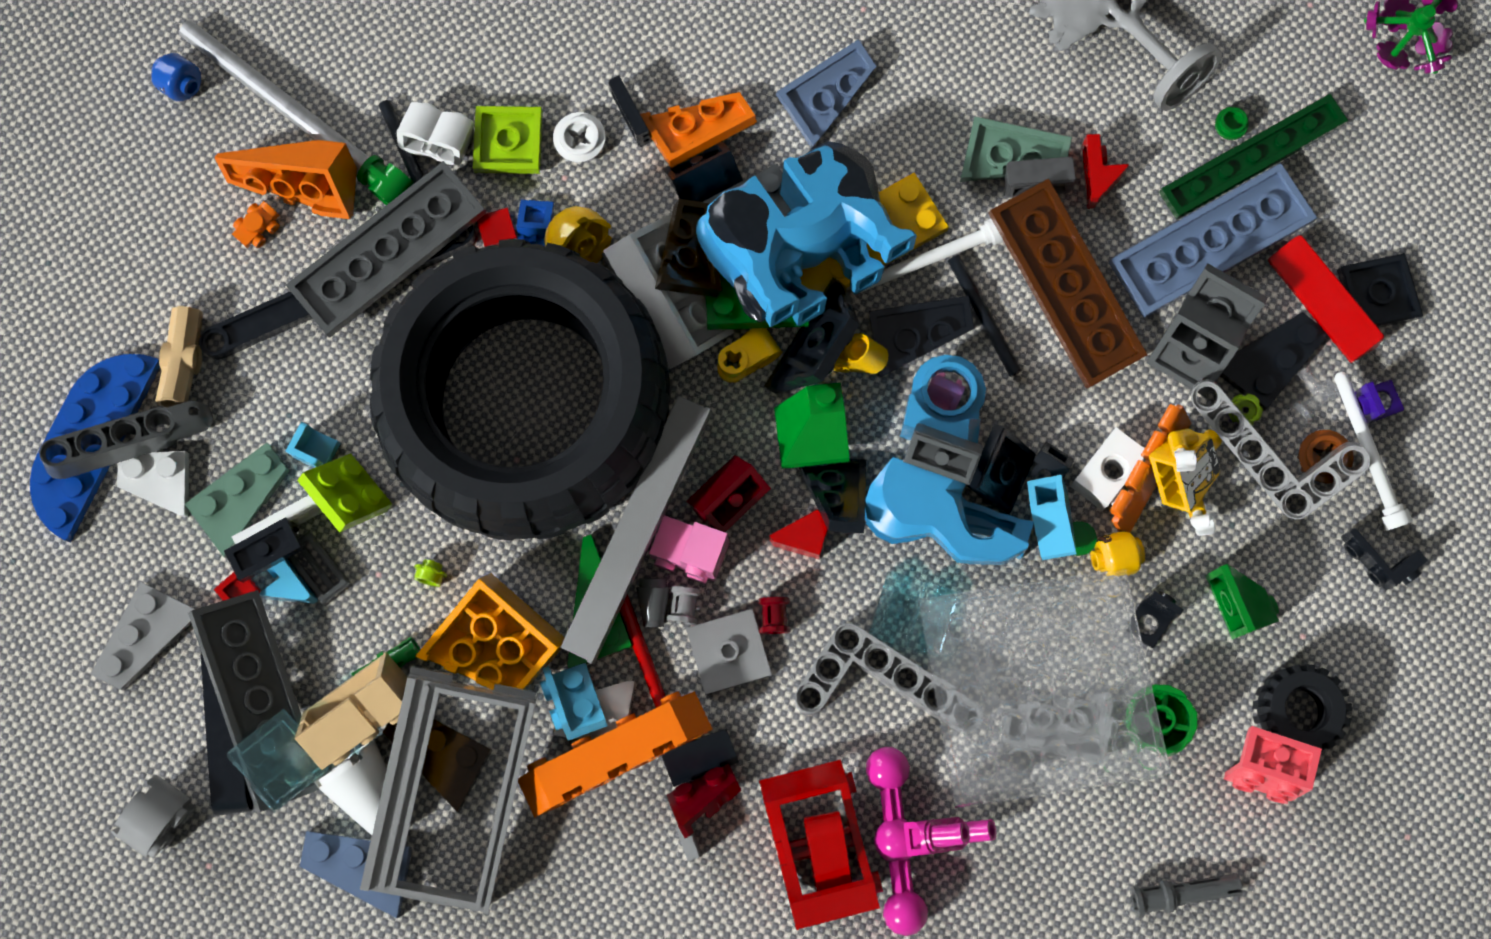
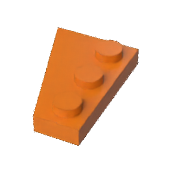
(693, 129)

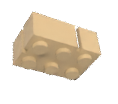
(352, 712)

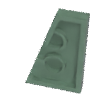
(237, 496)

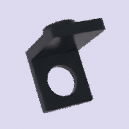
(1162, 609)

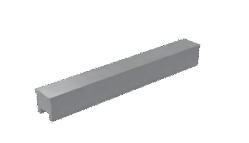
(636, 530)

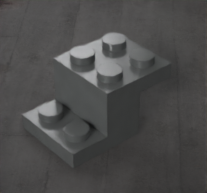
(1207, 329)

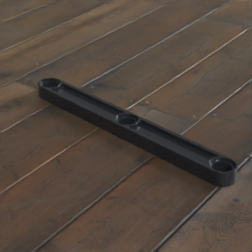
(285, 313)

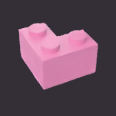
(691, 548)

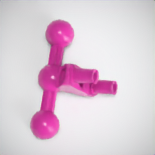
(900, 840)

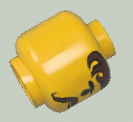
(1118, 552)

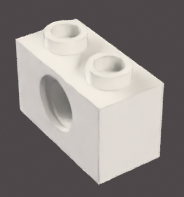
(1092, 480)

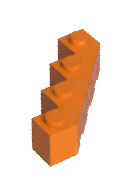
(613, 753)

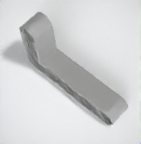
(1268, 458)
(859, 657)

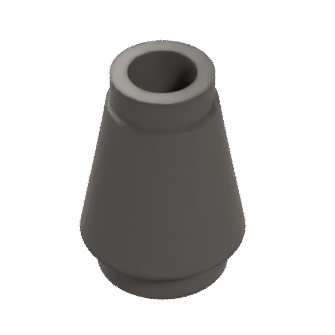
(653, 600)

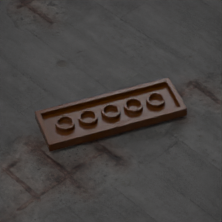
(1067, 283)

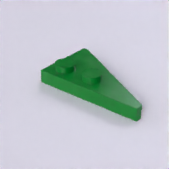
(618, 637)

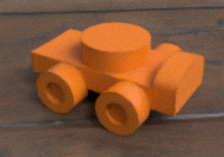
(258, 219)

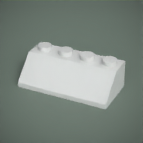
(676, 315)

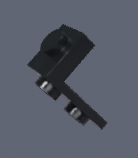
(1378, 571)

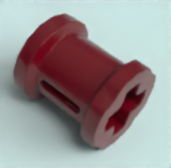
(774, 615)

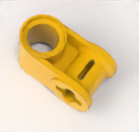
(752, 351)
(862, 356)

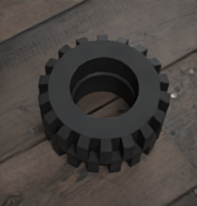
(1321, 688)

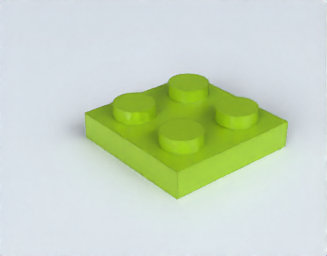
(507, 139)
(344, 492)

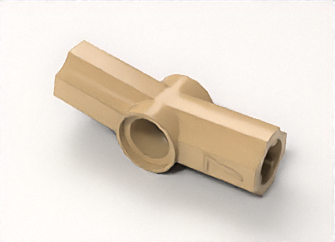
(180, 356)

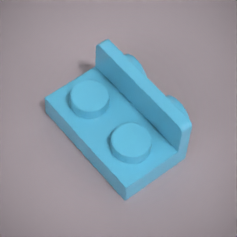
(575, 701)

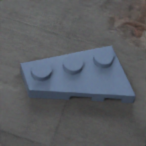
(825, 90)
(343, 862)

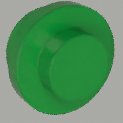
(1231, 123)
(1084, 537)

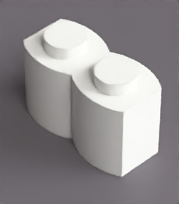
(435, 133)

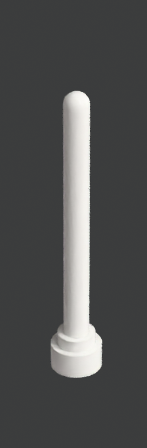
(988, 233)
(1394, 513)

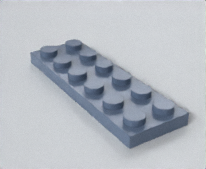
(1216, 234)

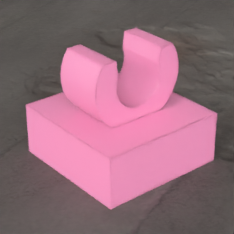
(945, 392)

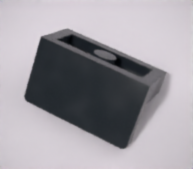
(704, 174)
(264, 549)

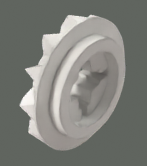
(576, 124)

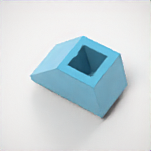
(1052, 517)

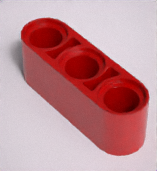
(827, 850)

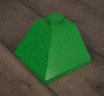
(812, 427)
(1241, 601)

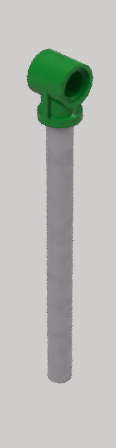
(383, 180)

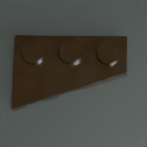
(683, 262)

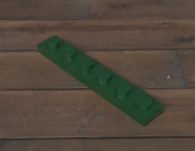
(1253, 156)

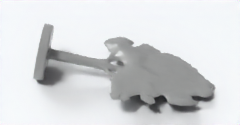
(1080, 17)

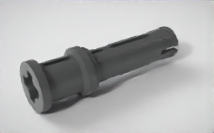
(1169, 896)

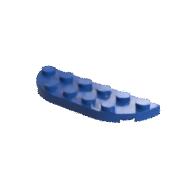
(99, 396)

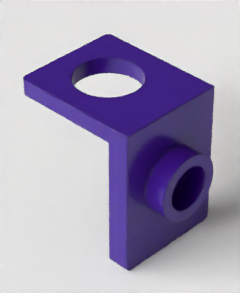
(1372, 404)

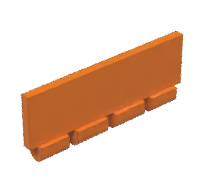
(1141, 479)

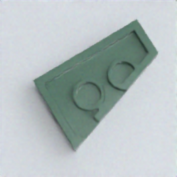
(997, 143)

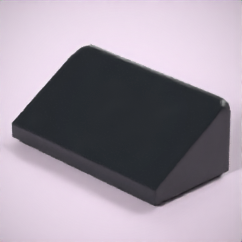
(699, 757)

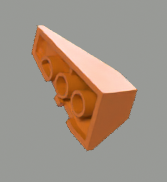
(301, 172)

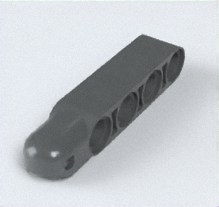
(109, 434)

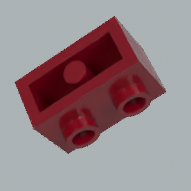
(728, 494)

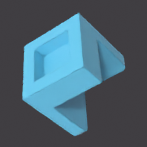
(312, 446)

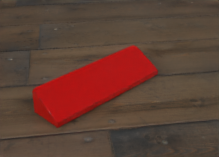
(1326, 299)

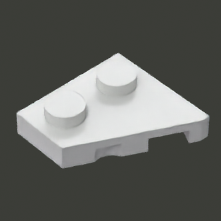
(158, 479)

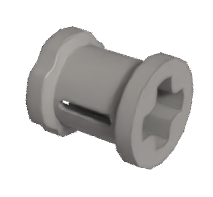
(683, 605)

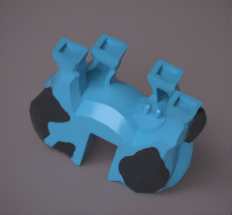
(831, 216)

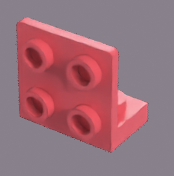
(1275, 766)

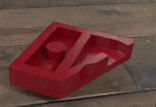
(702, 796)

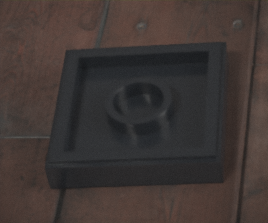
(1383, 289)
(1002, 469)

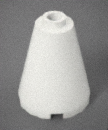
(357, 784)

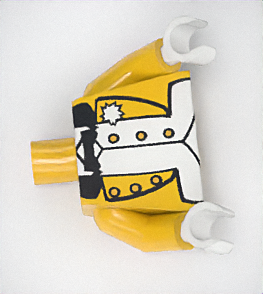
(1185, 471)

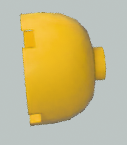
(580, 231)

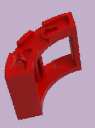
(831, 902)

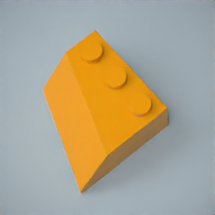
(493, 638)

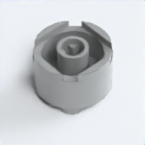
(152, 816)

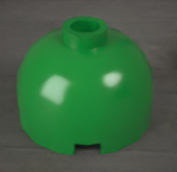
(1176, 718)

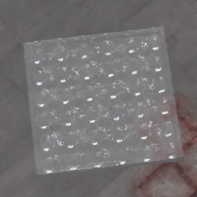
(1042, 688)

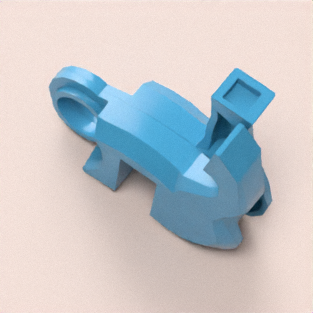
(918, 504)

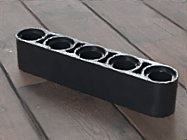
(227, 784)

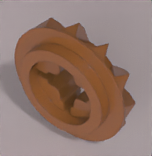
(1319, 442)

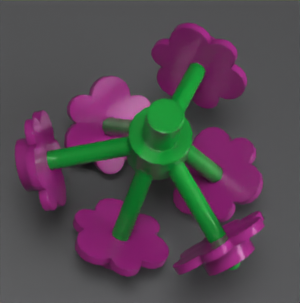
(1419, 22)

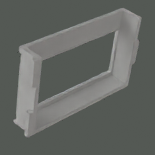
(403, 781)

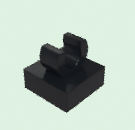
(1052, 460)

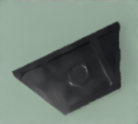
(819, 345)

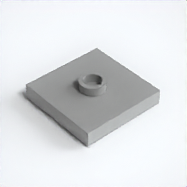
(728, 652)

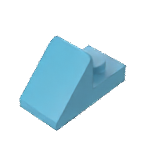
(288, 586)

